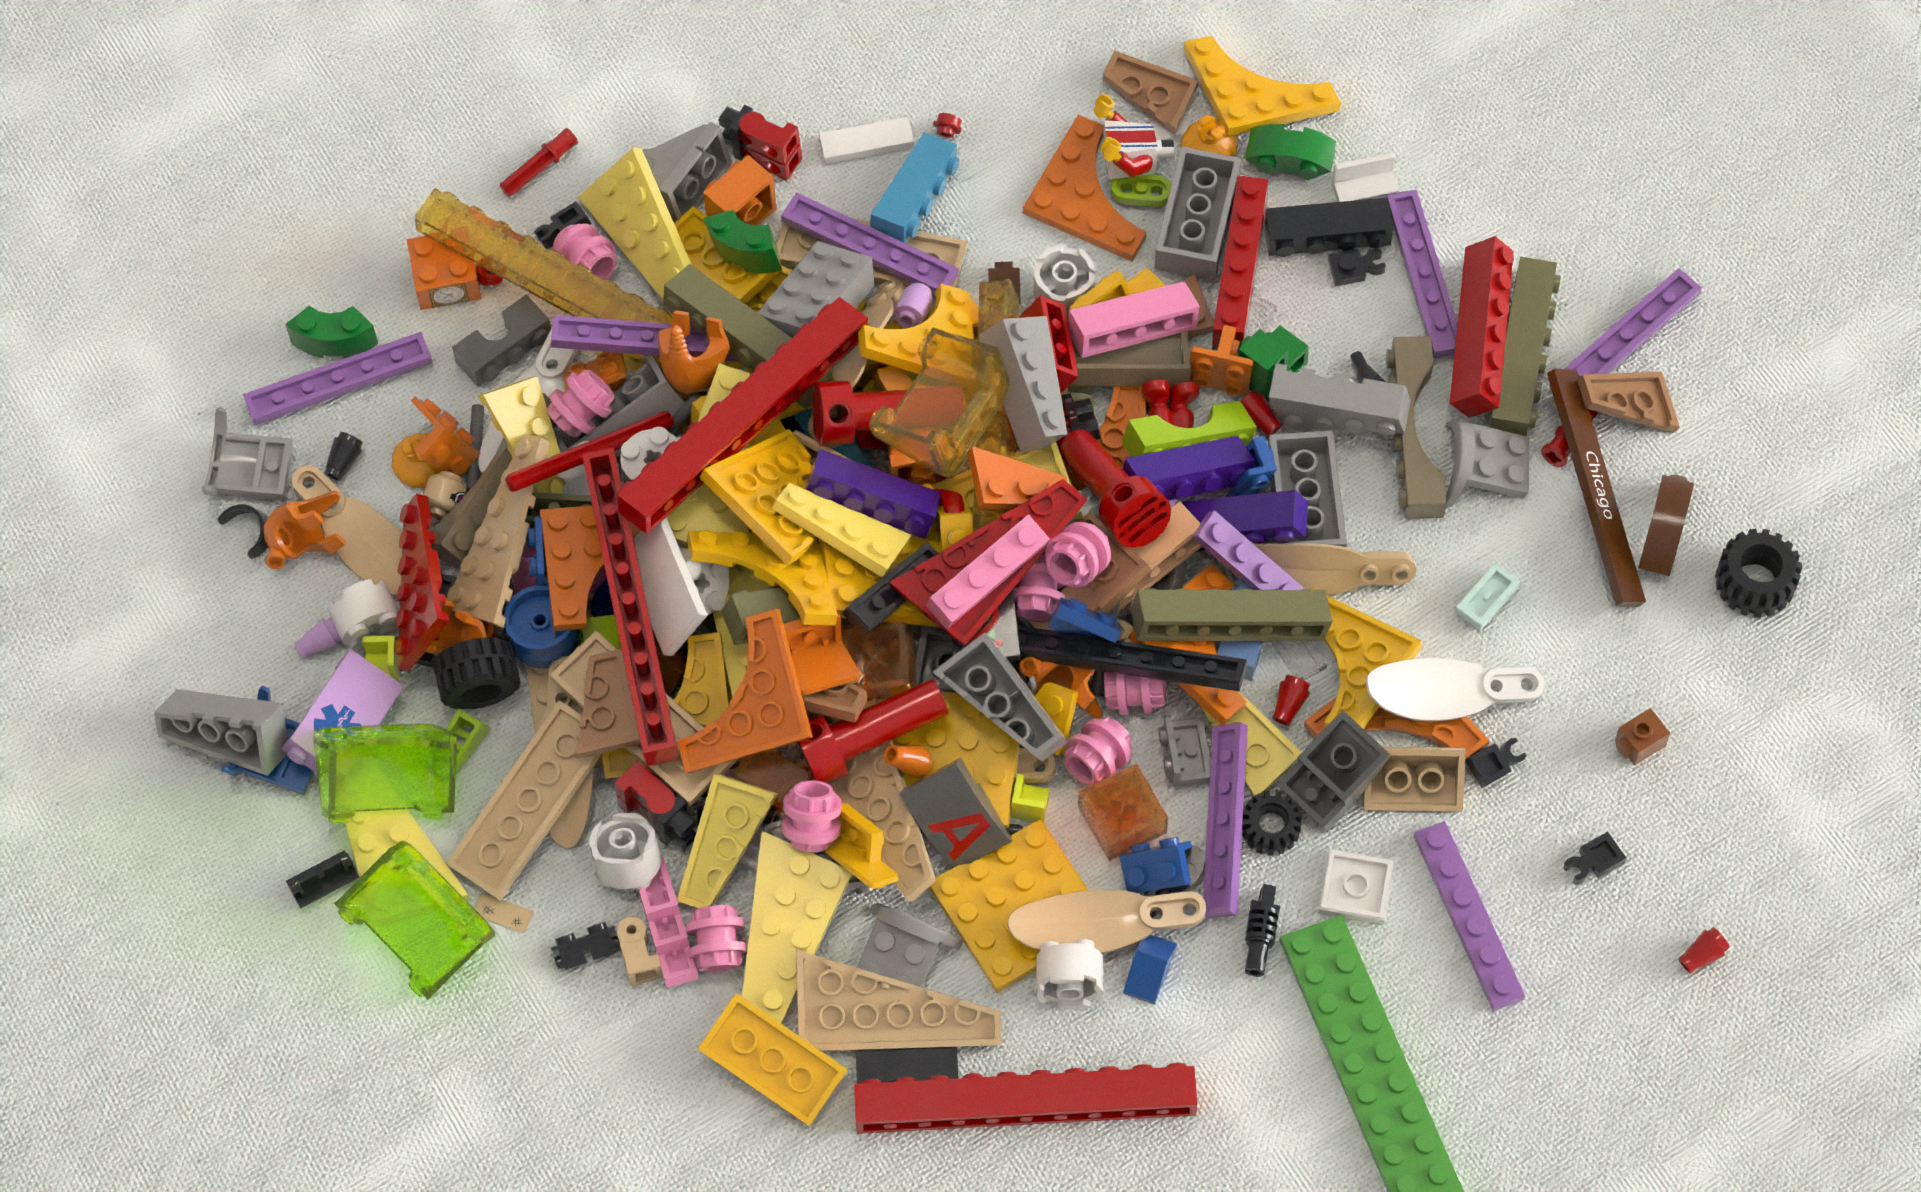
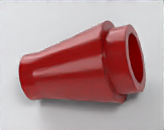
(1261, 413)
(1290, 698)
(1704, 950)

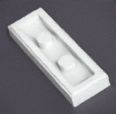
(866, 140)

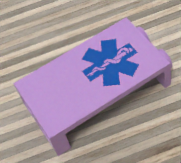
(352, 697)

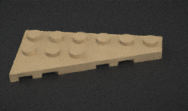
(498, 543)
(874, 792)
(865, 1010)

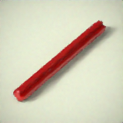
(573, 457)

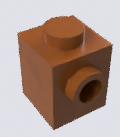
(1641, 737)

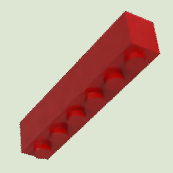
(1240, 257)
(1481, 327)

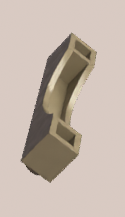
(1422, 482)
(457, 528)

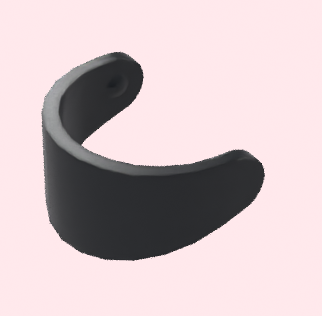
(233, 511)

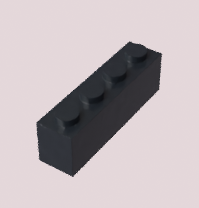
(1328, 227)

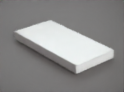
(668, 588)

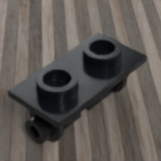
(322, 879)
(572, 948)

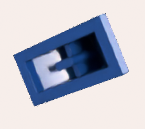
(1149, 968)

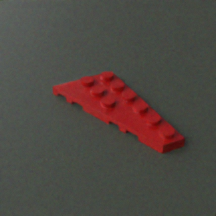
(1049, 509)
(421, 579)

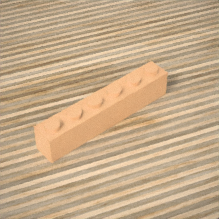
(1161, 555)

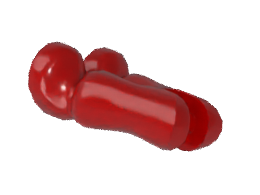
(1178, 396)

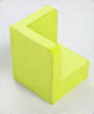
(381, 653)
(1029, 801)

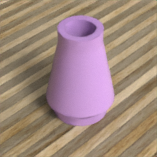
(318, 638)

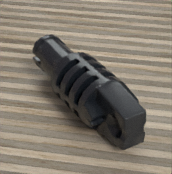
(1261, 930)

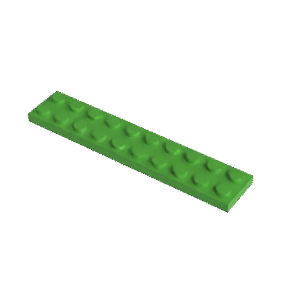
(1368, 1059)

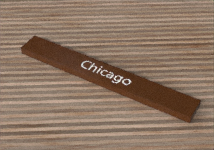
(1596, 489)

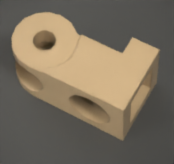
(633, 944)

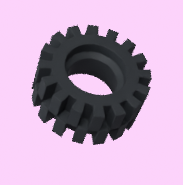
(1271, 841)

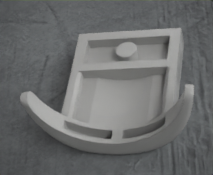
(1488, 461)
(247, 463)
(903, 945)

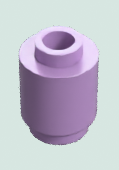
(913, 305)

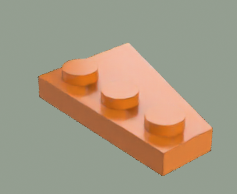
(1005, 482)

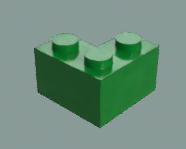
(1269, 349)

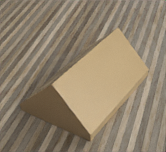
(1418, 780)

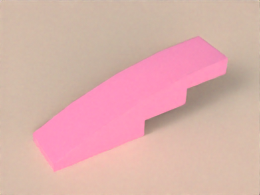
(668, 929)

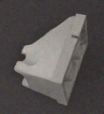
(687, 166)

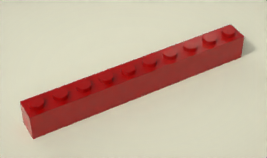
(741, 414)
(630, 610)
(1025, 1098)

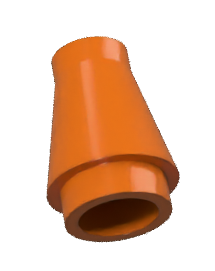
(911, 760)

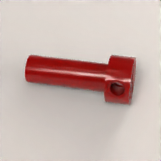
(853, 410)
(1129, 505)
(873, 728)

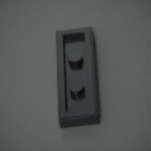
(914, 1063)

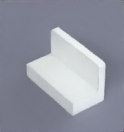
(1365, 178)

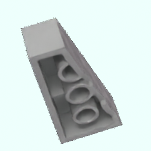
(1034, 390)
(640, 397)
(1338, 402)
(996, 689)
(226, 728)

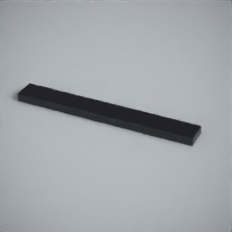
(1132, 658)

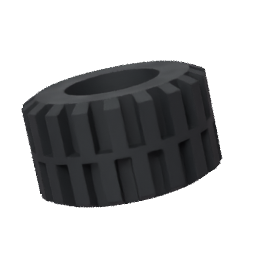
(1760, 550)
(476, 673)

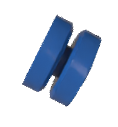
(531, 629)

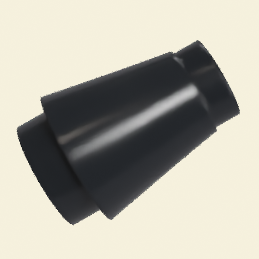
(343, 454)

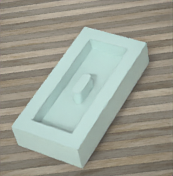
(1487, 596)

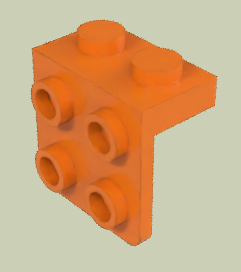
(445, 444)
(819, 656)

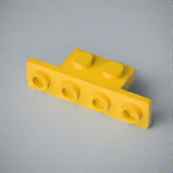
(1115, 286)
(860, 849)

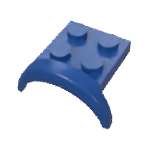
(286, 773)

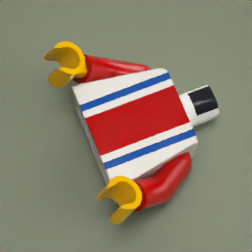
(1128, 146)

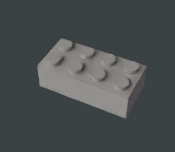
(1197, 213)
(819, 281)
(1309, 466)

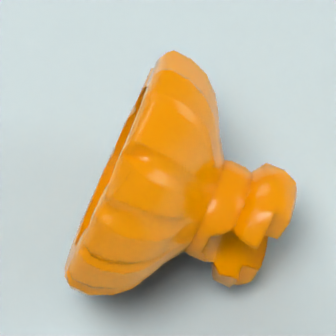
(1209, 136)
(409, 465)

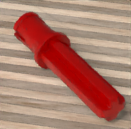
(547, 155)

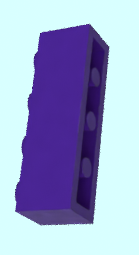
(1194, 467)
(874, 493)
(1259, 516)

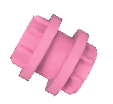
(586, 246)
(580, 403)
(1077, 554)
(1037, 593)
(1130, 690)
(1098, 750)
(811, 816)
(716, 938)

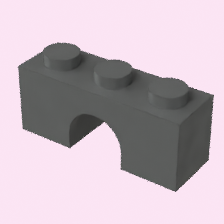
(485, 358)

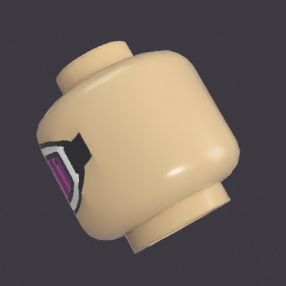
(444, 492)

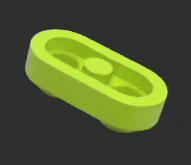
(1141, 190)

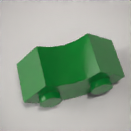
(1290, 151)
(743, 243)
(331, 333)

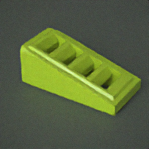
(472, 740)

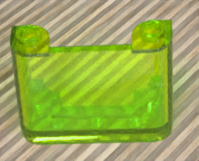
(385, 769)
(416, 917)

